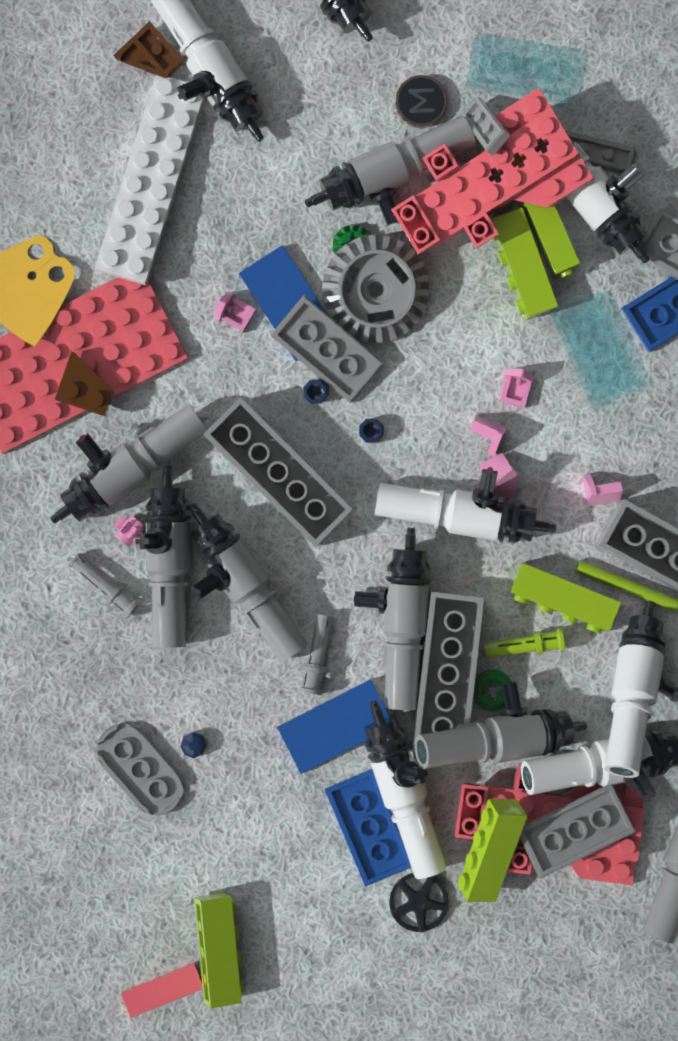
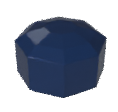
(316, 391)
(371, 430)
(193, 744)

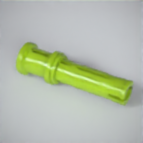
(537, 643)

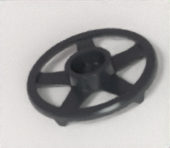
(418, 903)

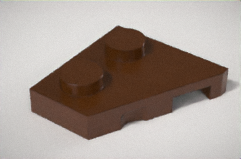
(150, 53)
(84, 388)

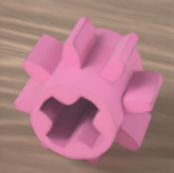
(129, 529)

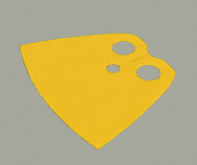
(28, 304)

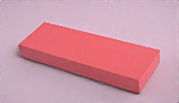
(162, 990)

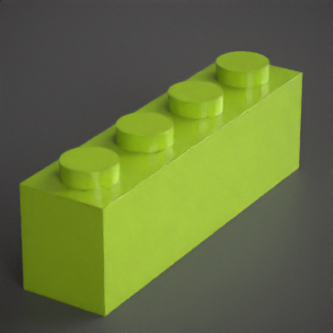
(524, 265)
(564, 597)
(492, 850)
(218, 950)

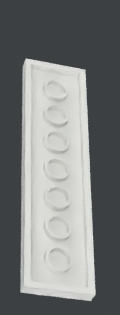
(149, 182)

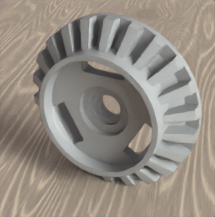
(351, 309)

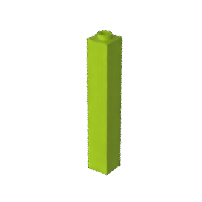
(550, 236)

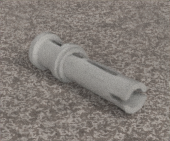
(115, 592)
(315, 667)

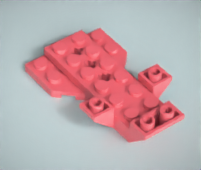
(466, 193)
(610, 864)

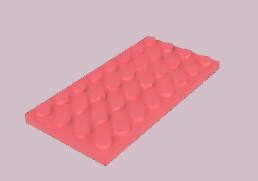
(112, 329)

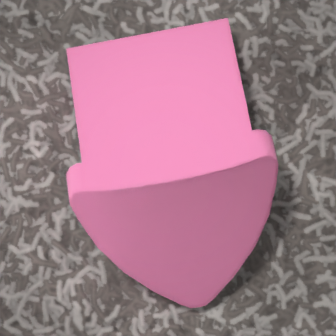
(234, 311)
(516, 387)
(490, 430)
(507, 478)
(601, 493)

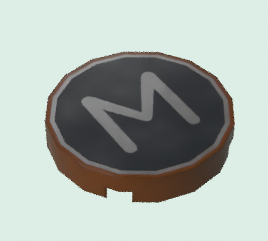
(421, 101)

